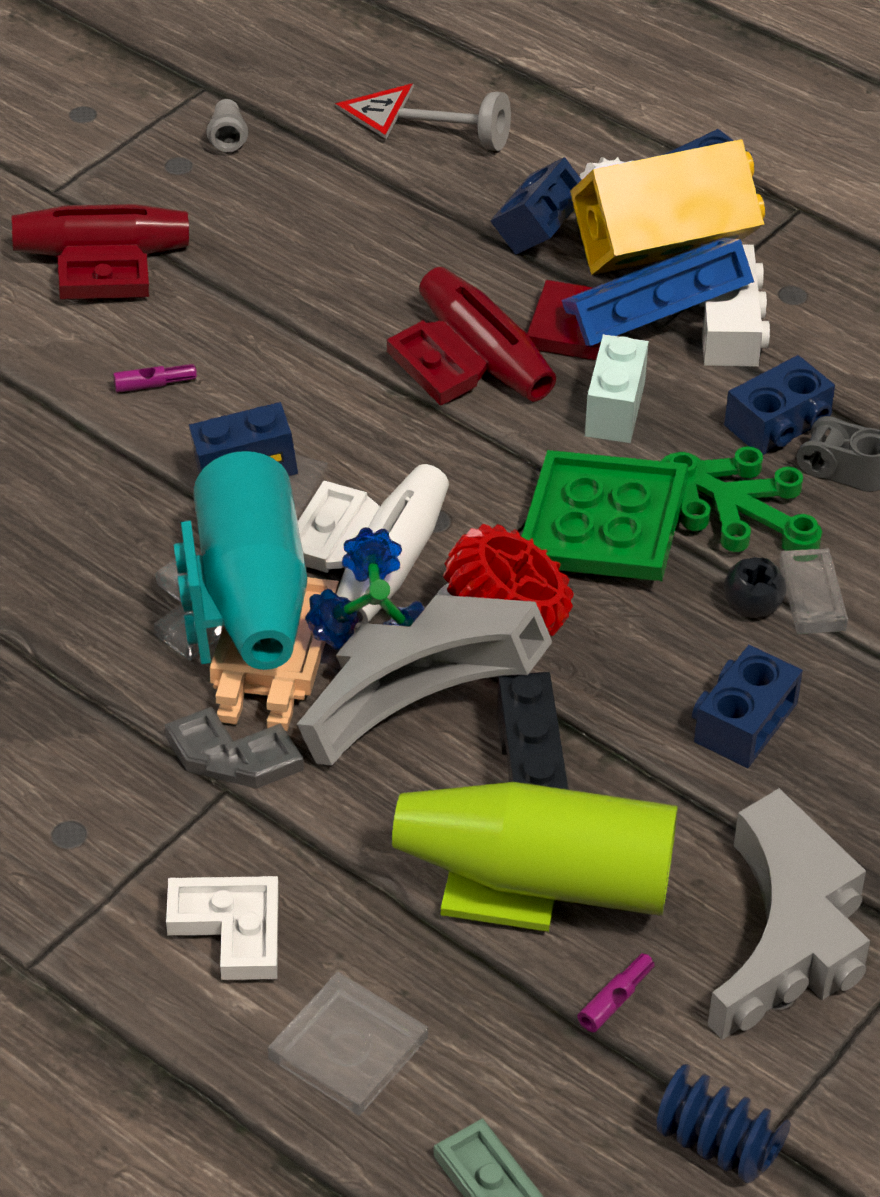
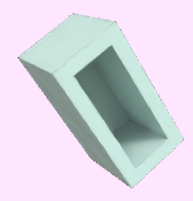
(616, 388)

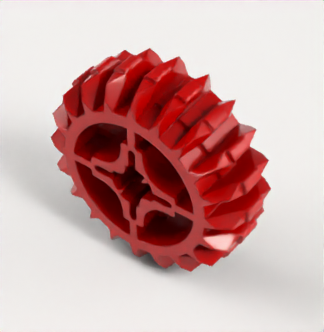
(508, 567)

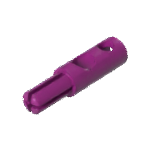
(158, 377)
(615, 993)

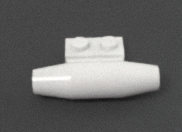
(341, 512)

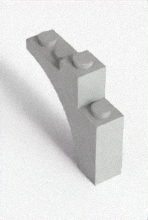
(396, 665)
(807, 899)

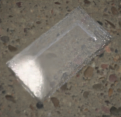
(813, 591)

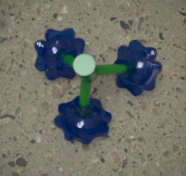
(371, 557)

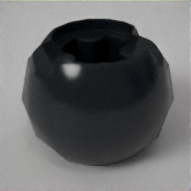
(755, 587)

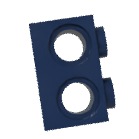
(537, 206)
(778, 404)
(746, 705)

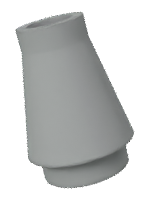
(227, 127)

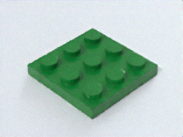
(607, 513)

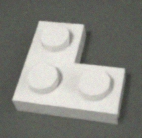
(238, 910)

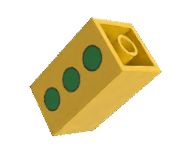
(666, 205)

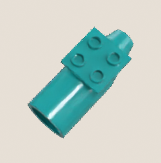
(249, 560)

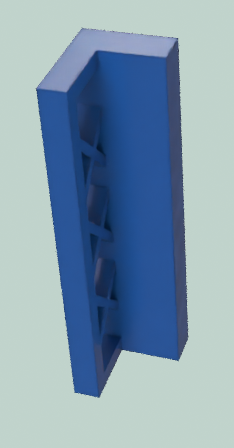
(660, 289)

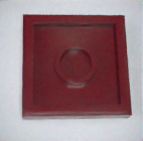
(554, 328)

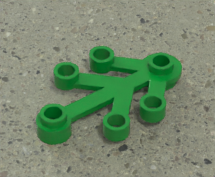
(798, 532)

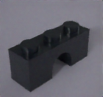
(530, 730)

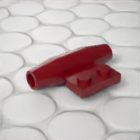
(101, 246)
(466, 342)

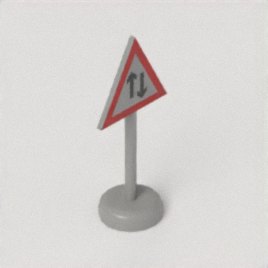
(382, 109)

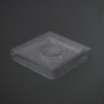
(348, 1043)

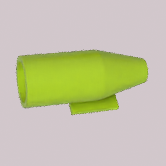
(530, 844)

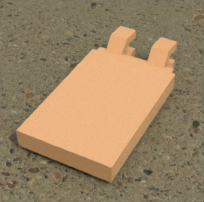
(282, 684)

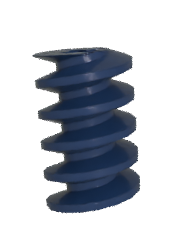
(719, 1127)

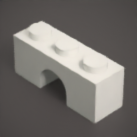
(734, 324)

